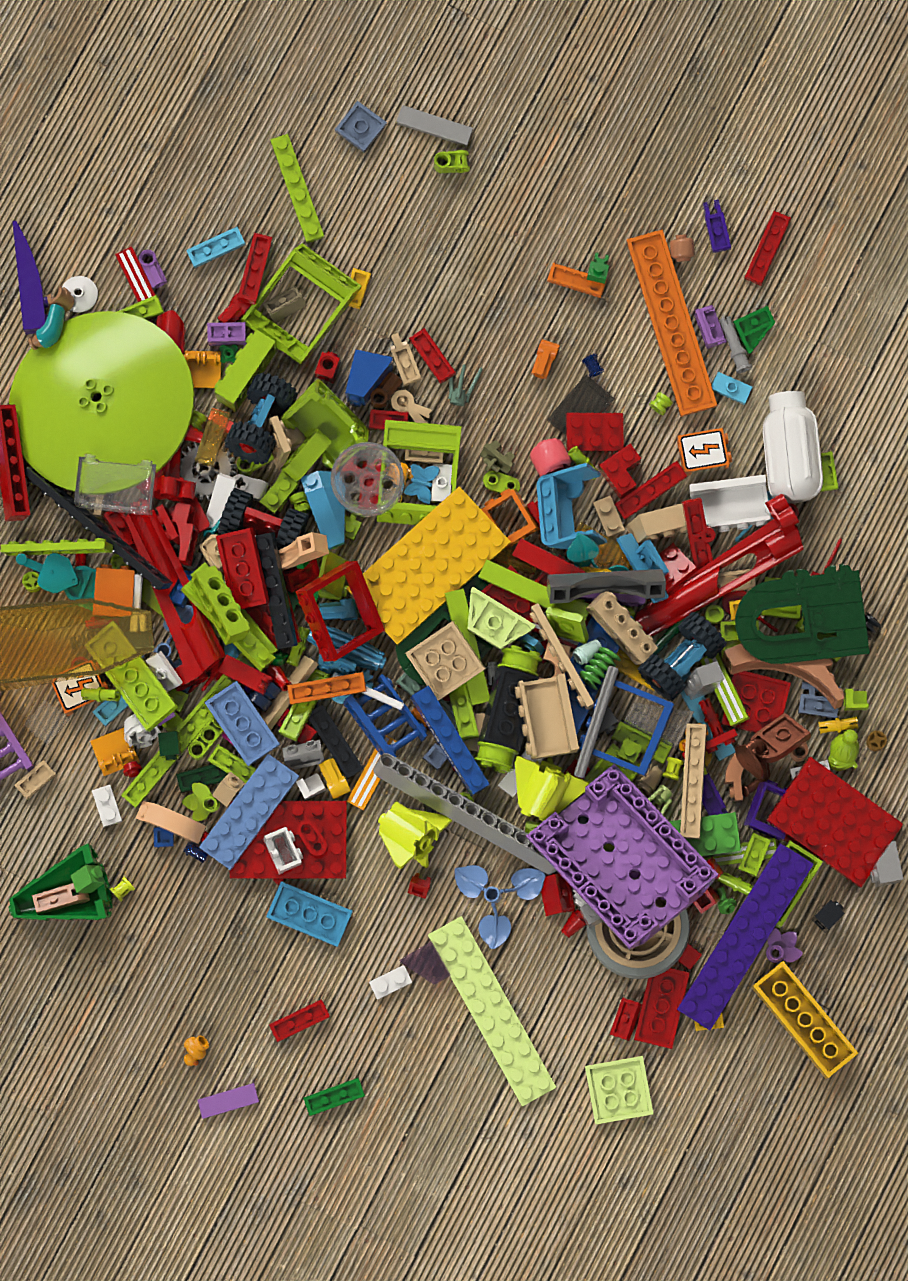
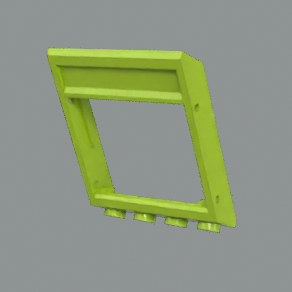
(320, 273)
(419, 438)

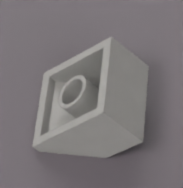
(887, 868)

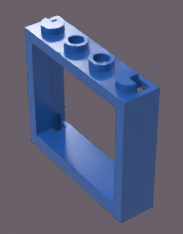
(656, 737)

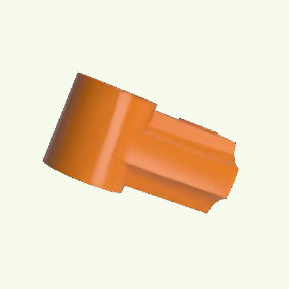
(546, 355)

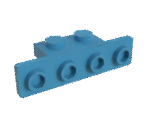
(642, 557)

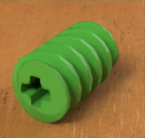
(598, 667)

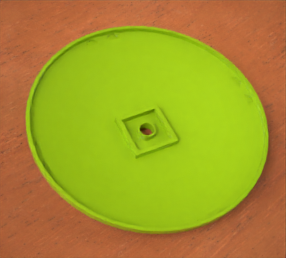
(142, 403)

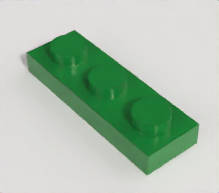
(334, 1097)

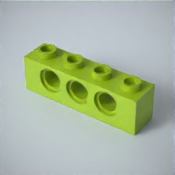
(211, 599)

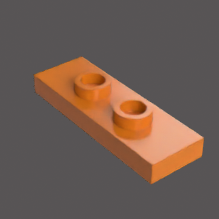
(574, 280)

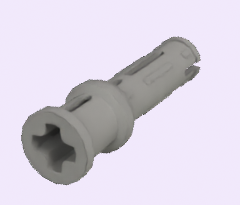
(738, 353)

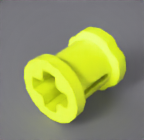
(673, 768)
(122, 889)

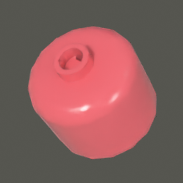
(550, 456)

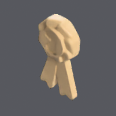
(404, 402)

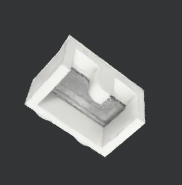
(282, 850)

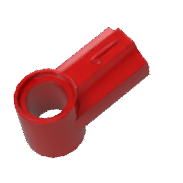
(234, 311)

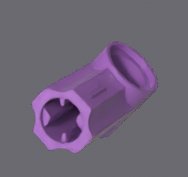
(152, 270)

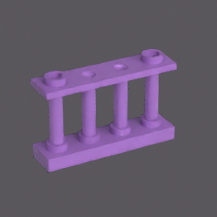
(13, 746)

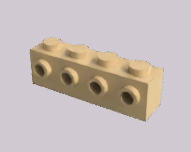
(621, 627)

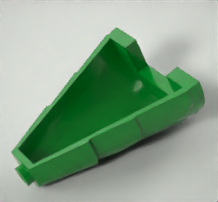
(59, 875)

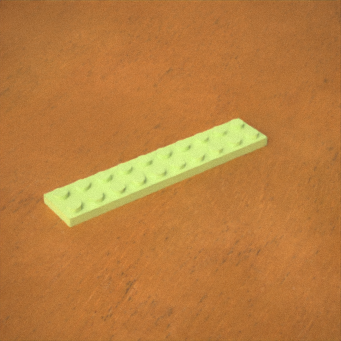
(492, 1011)

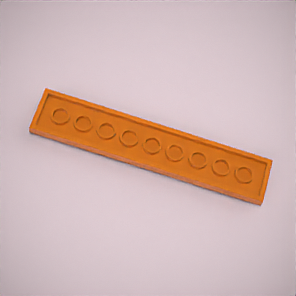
(671, 323)

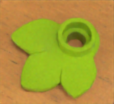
(199, 802)

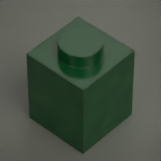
(169, 745)

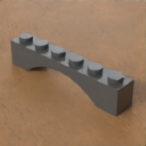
(642, 583)

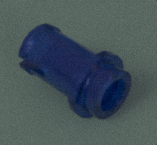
(195, 852)

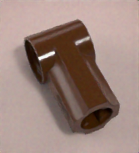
(386, 390)

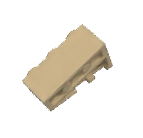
(658, 524)

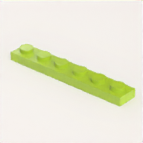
(297, 188)
(48, 547)
(250, 646)

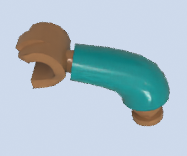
(52, 329)

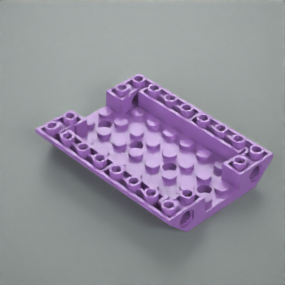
(642, 843)

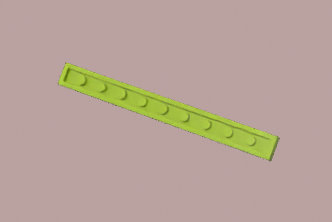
(188, 730)

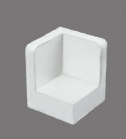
(311, 786)

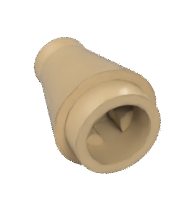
(648, 784)

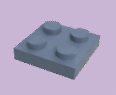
(360, 126)

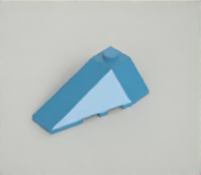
(325, 507)

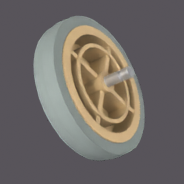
(646, 959)

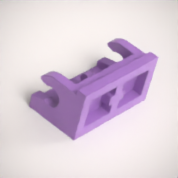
(709, 326)
(226, 333)

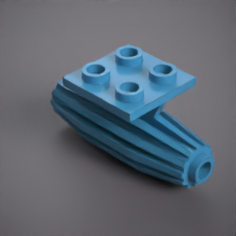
(363, 656)

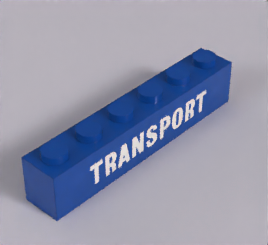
(449, 741)

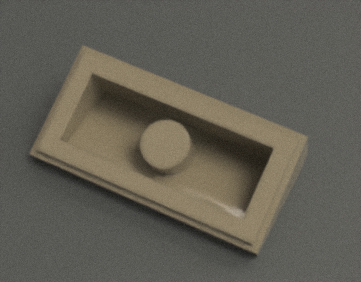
(285, 304)

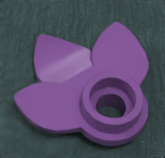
(785, 945)

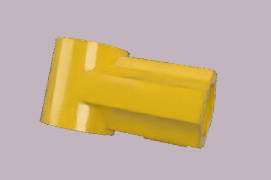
(335, 781)

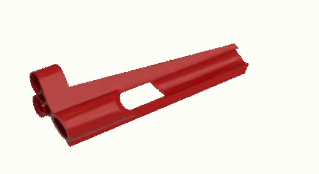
(168, 480)
(770, 544)
(195, 640)

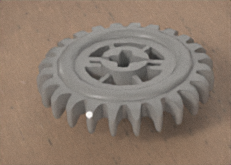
(188, 464)

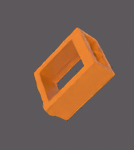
(525, 531)

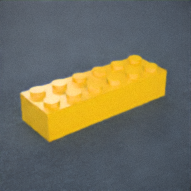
(804, 1020)

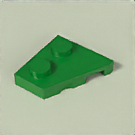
(754, 327)

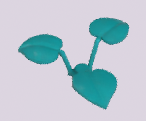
(583, 552)

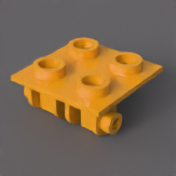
(204, 367)
(113, 752)

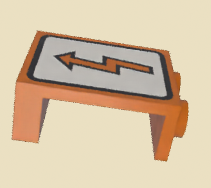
(704, 450)
(70, 692)

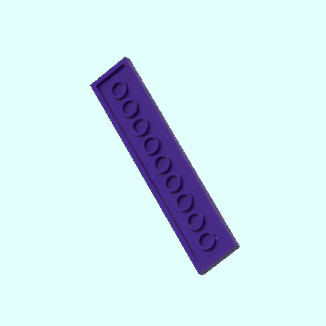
(745, 936)

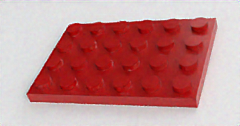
(330, 820)
(834, 821)

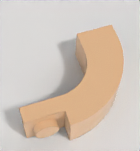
(171, 821)

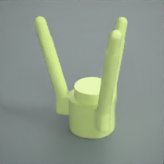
(660, 796)

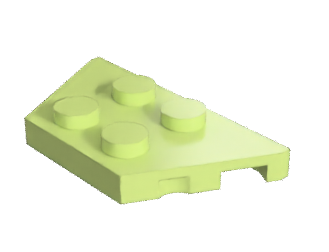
(495, 621)

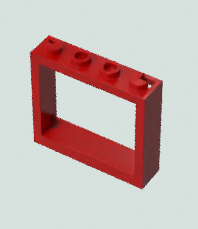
(363, 601)

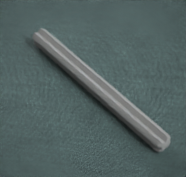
(596, 722)

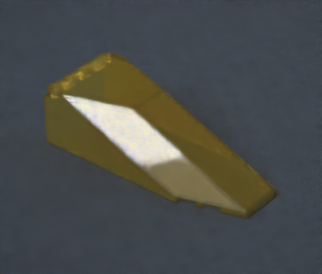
(69, 640)

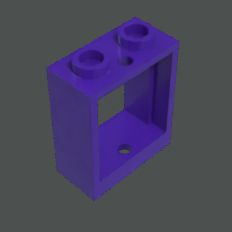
(759, 826)

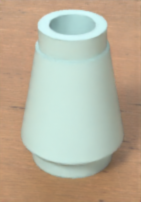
(586, 652)

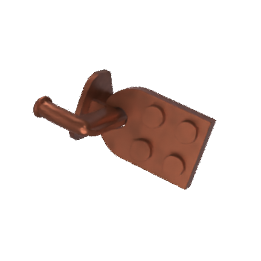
(769, 746)

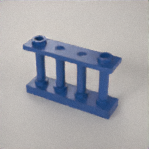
(366, 721)

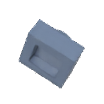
(435, 756)

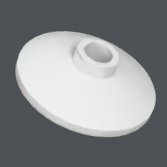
(87, 298)

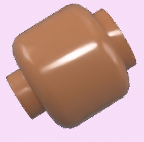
(682, 248)

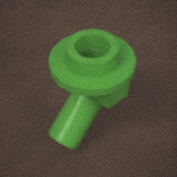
(725, 906)

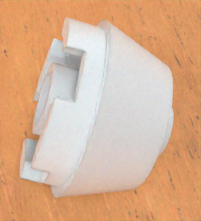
(137, 735)

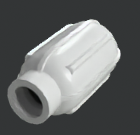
(792, 448)

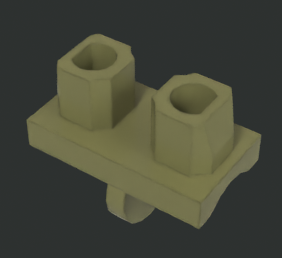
(495, 459)

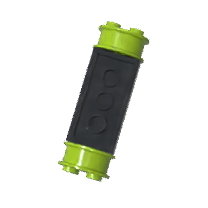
(502, 725)

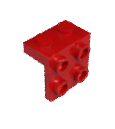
(172, 533)

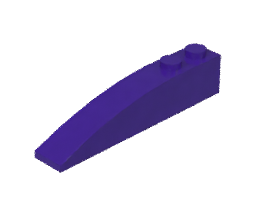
(30, 285)

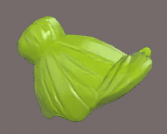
(844, 751)

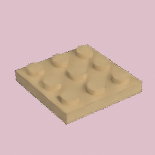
(445, 660)

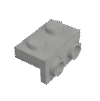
(303, 755)

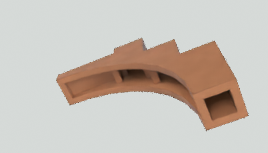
(813, 672)

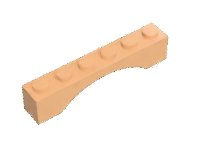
(303, 550)

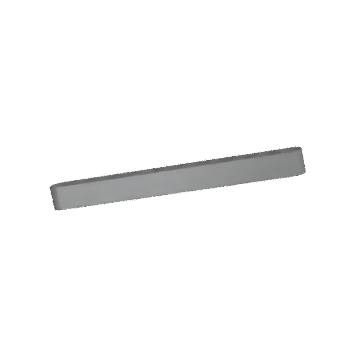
(460, 810)

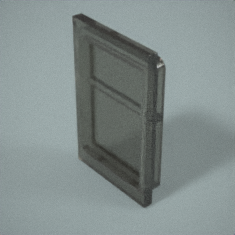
(584, 398)

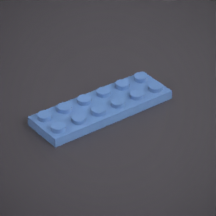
(249, 812)

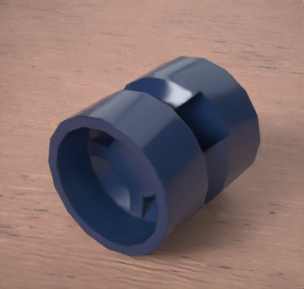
(261, 701)

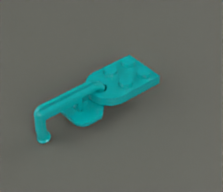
(59, 575)

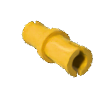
(838, 725)

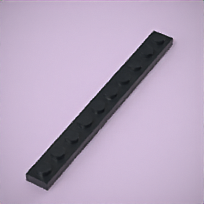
(91, 523)

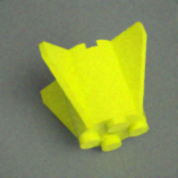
(544, 787)
(410, 833)

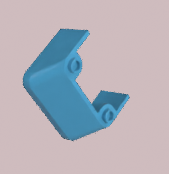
(555, 505)

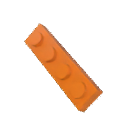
(327, 688)

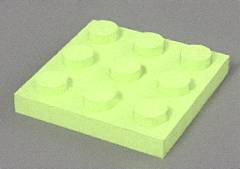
(619, 1090)

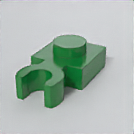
(598, 269)

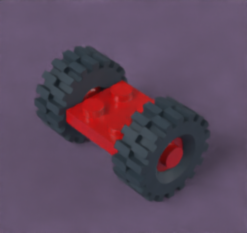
(239, 516)

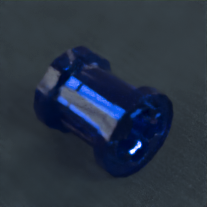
(593, 365)

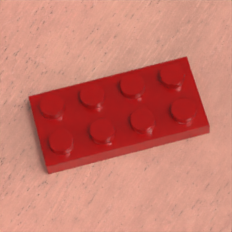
(243, 567)
(659, 1007)

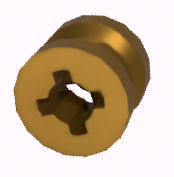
(878, 738)

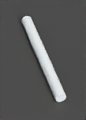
(381, 697)

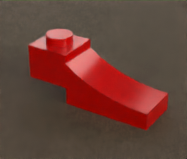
(183, 518)

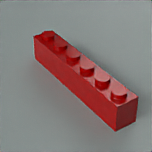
(12, 467)

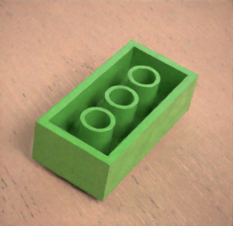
(718, 835)

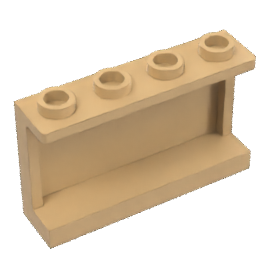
(547, 717)

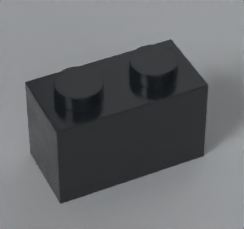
(828, 915)

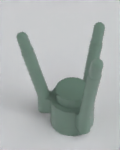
(458, 396)

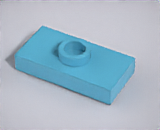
(731, 388)

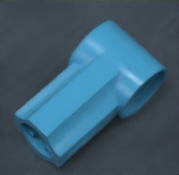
(344, 610)

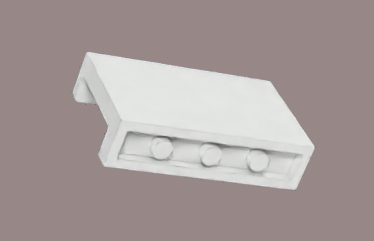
(733, 502)

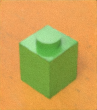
(88, 879)

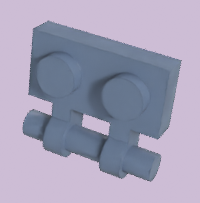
(815, 705)

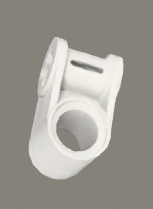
(253, 486)

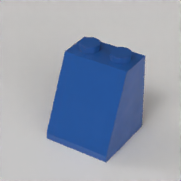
(366, 375)

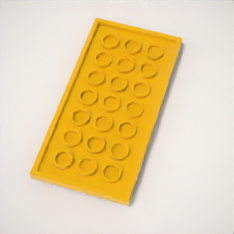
(430, 561)

